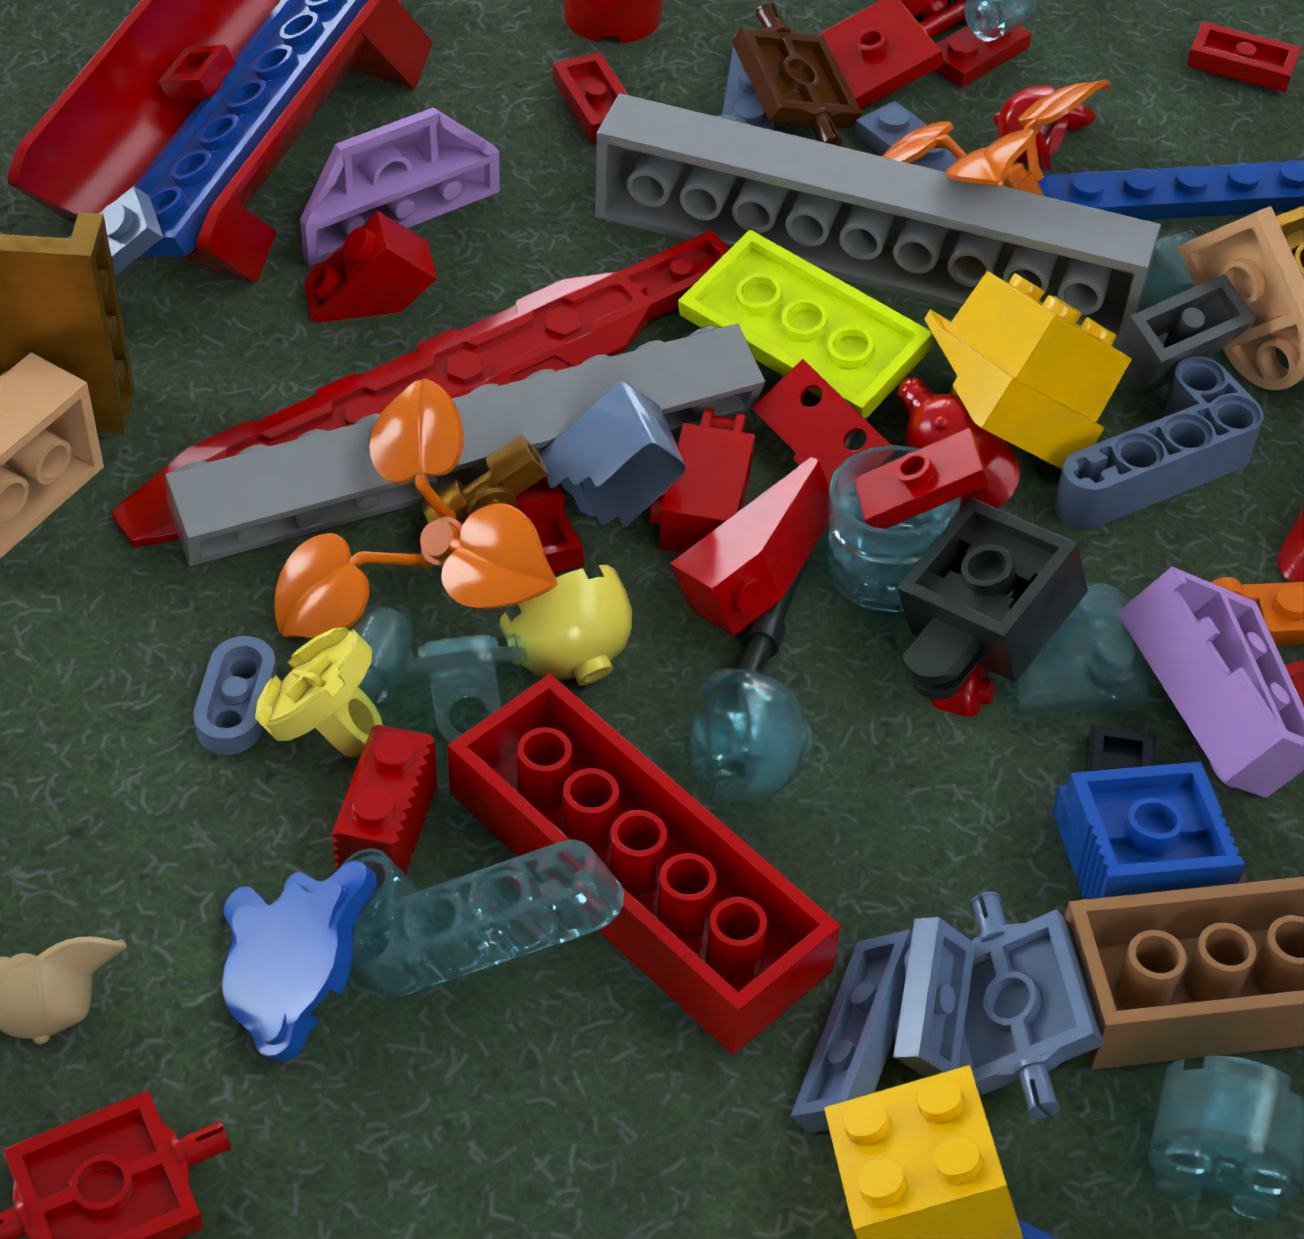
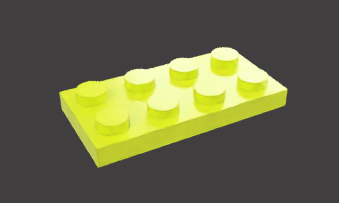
(804, 313)

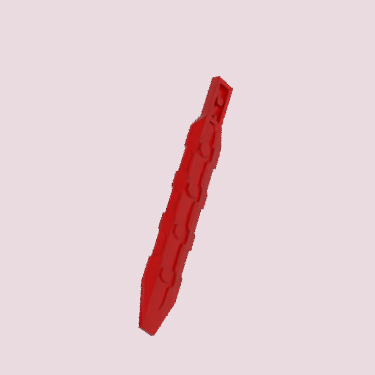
(542, 331)

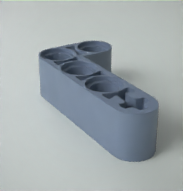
(1204, 435)

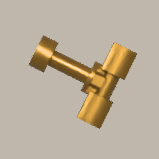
(509, 474)

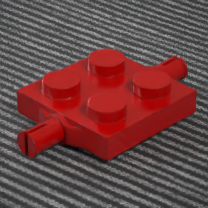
(108, 1177)

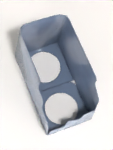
(618, 453)

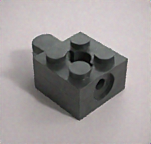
(961, 602)

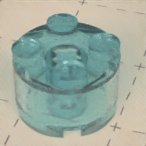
(1229, 1135)

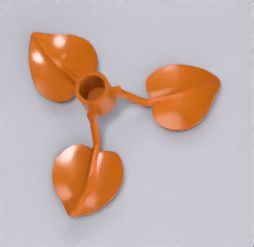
(994, 163)
(484, 562)

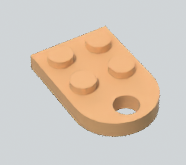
(1271, 285)

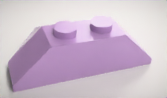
(403, 171)

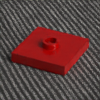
(881, 50)

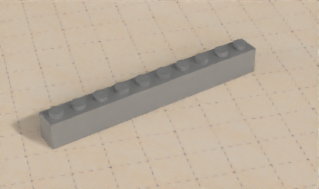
(331, 480)

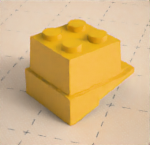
(1030, 366)

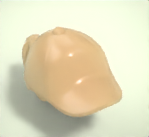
(51, 989)

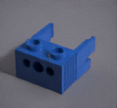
(1145, 831)

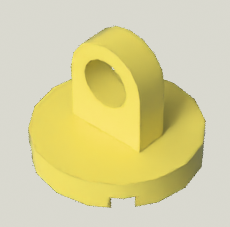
(323, 693)

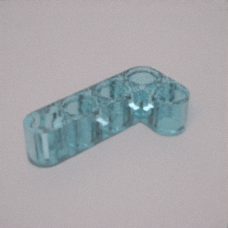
(478, 920)

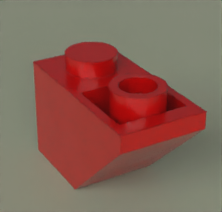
(370, 274)

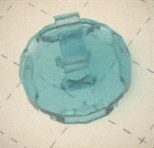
(461, 670)

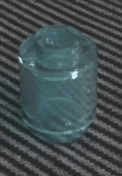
(998, 17)
(386, 634)

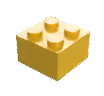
(922, 1162)

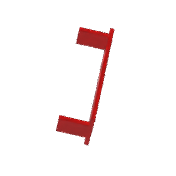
(817, 429)

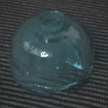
(750, 723)

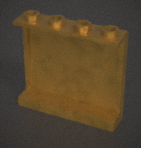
(66, 309)

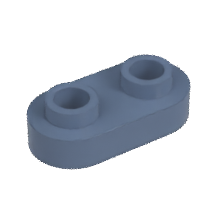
(230, 698)

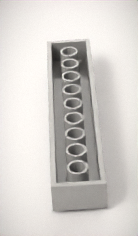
(863, 212)

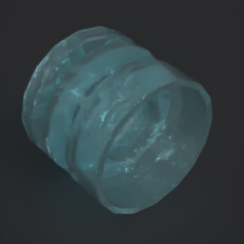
(872, 561)

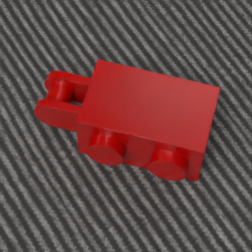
(714, 483)

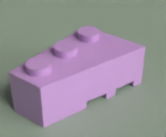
(1222, 678)

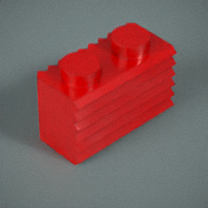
(387, 796)

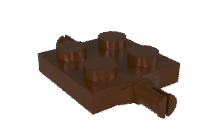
(796, 76)

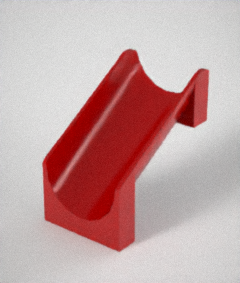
(120, 119)

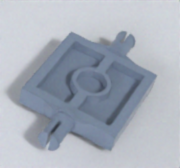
(1025, 1004)

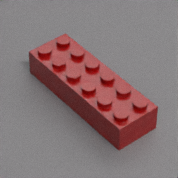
(697, 902)

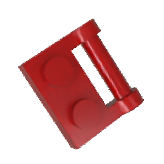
(964, 53)

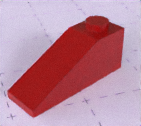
(756, 552)

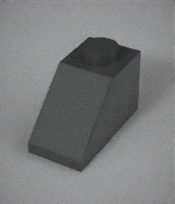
(1180, 328)

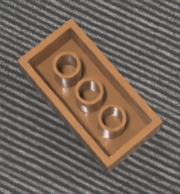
(1193, 970)

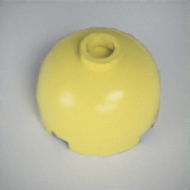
(574, 626)

